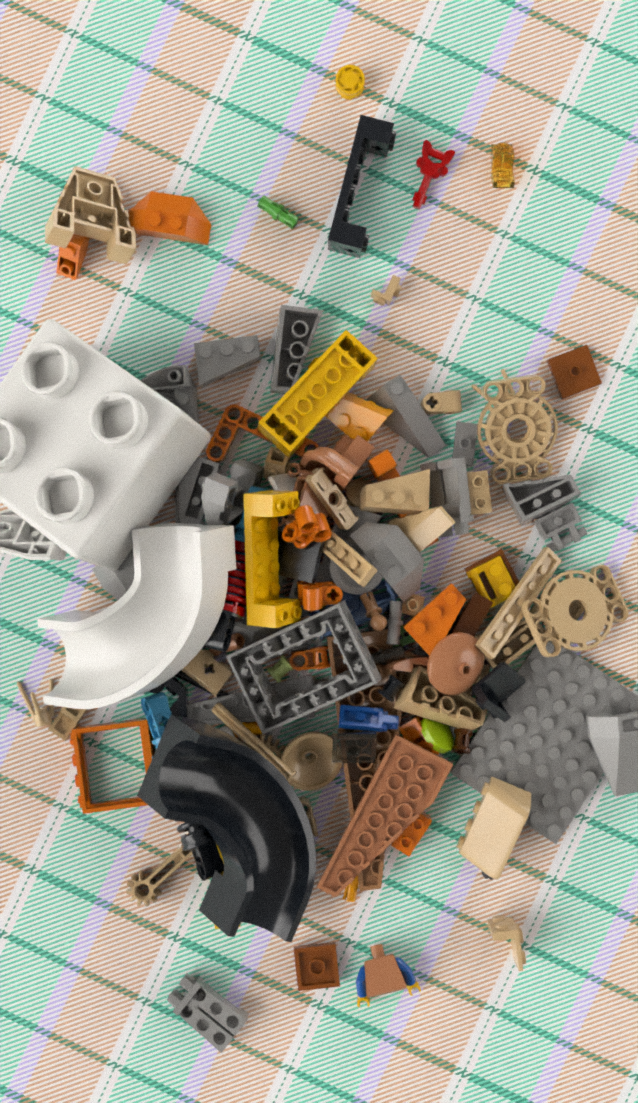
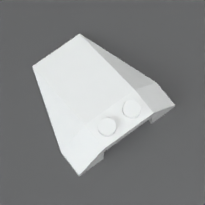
(25, 541)

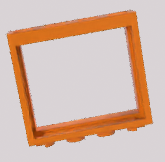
(79, 760)

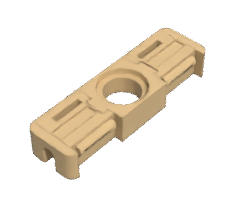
(323, 488)

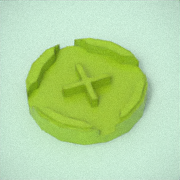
(438, 735)

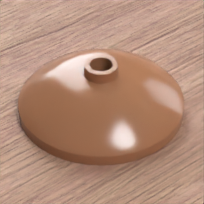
(448, 661)

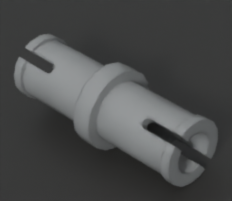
(394, 622)

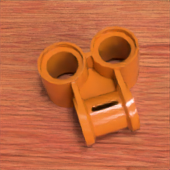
(306, 527)
(315, 595)

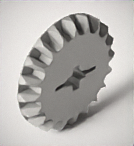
(347, 583)

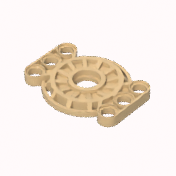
(523, 450)
(554, 611)

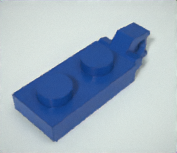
(366, 719)

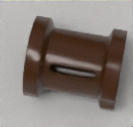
(462, 740)

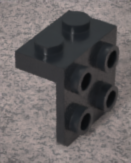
(496, 688)

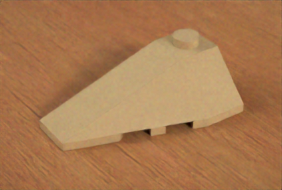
(424, 526)

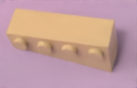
(424, 700)

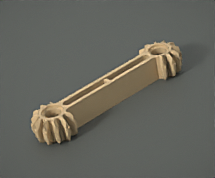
(178, 856)

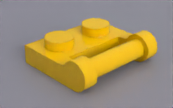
(497, 577)

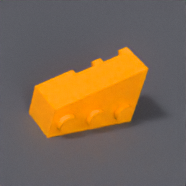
(358, 416)

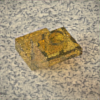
(502, 165)

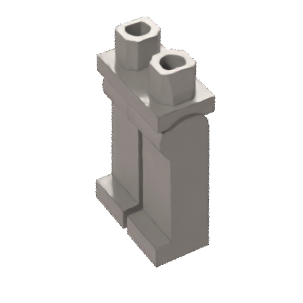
(451, 491)
(207, 1011)

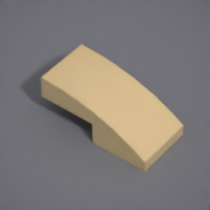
(66, 721)

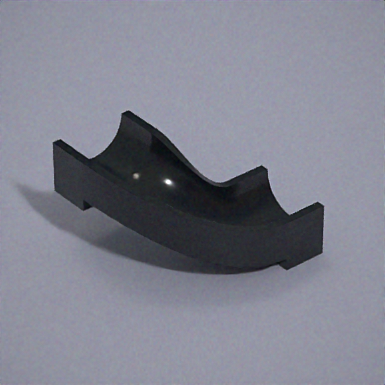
(252, 816)

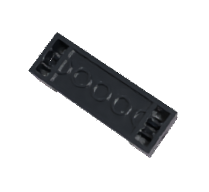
(372, 137)

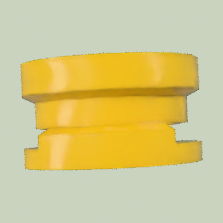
(350, 82)

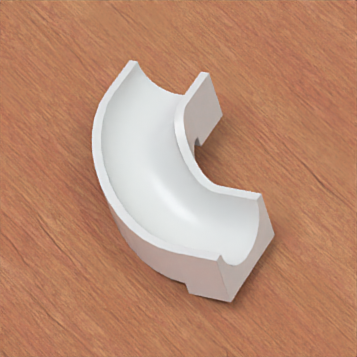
(154, 625)

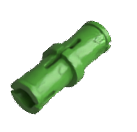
(278, 212)

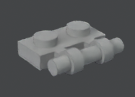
(557, 521)

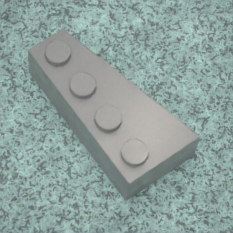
(293, 339)

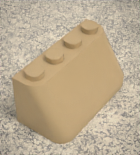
(495, 826)

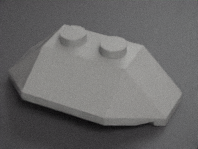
(392, 556)

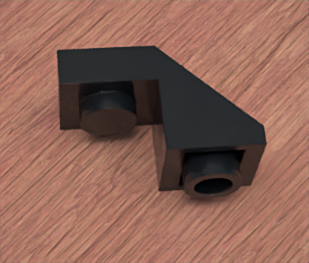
(175, 687)

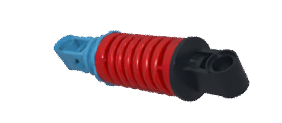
(235, 595)

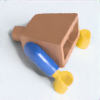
(383, 976)

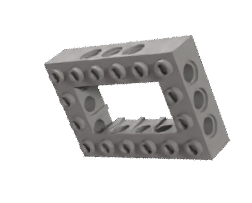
(257, 689)

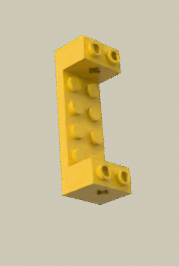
(316, 393)
(261, 559)

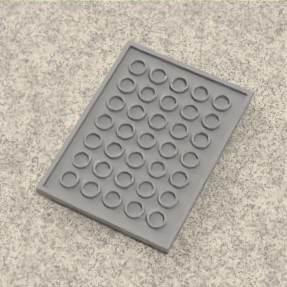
(547, 738)

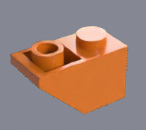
(72, 257)

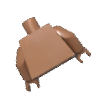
(305, 494)

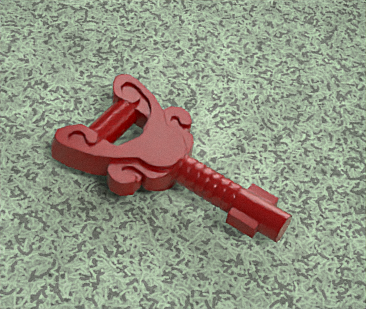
(430, 170)

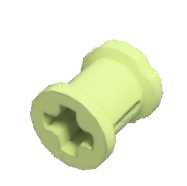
(280, 669)

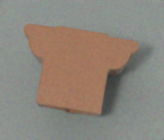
(340, 462)

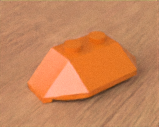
(170, 218)

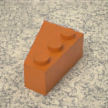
(436, 618)

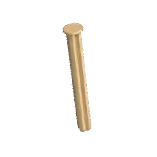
(251, 740)

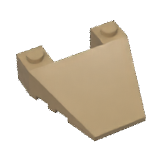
(93, 209)

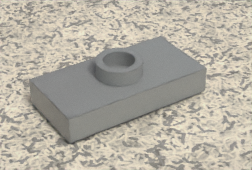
(465, 441)

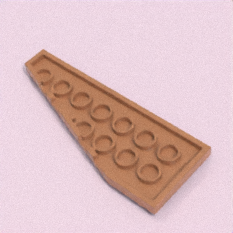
(395, 797)

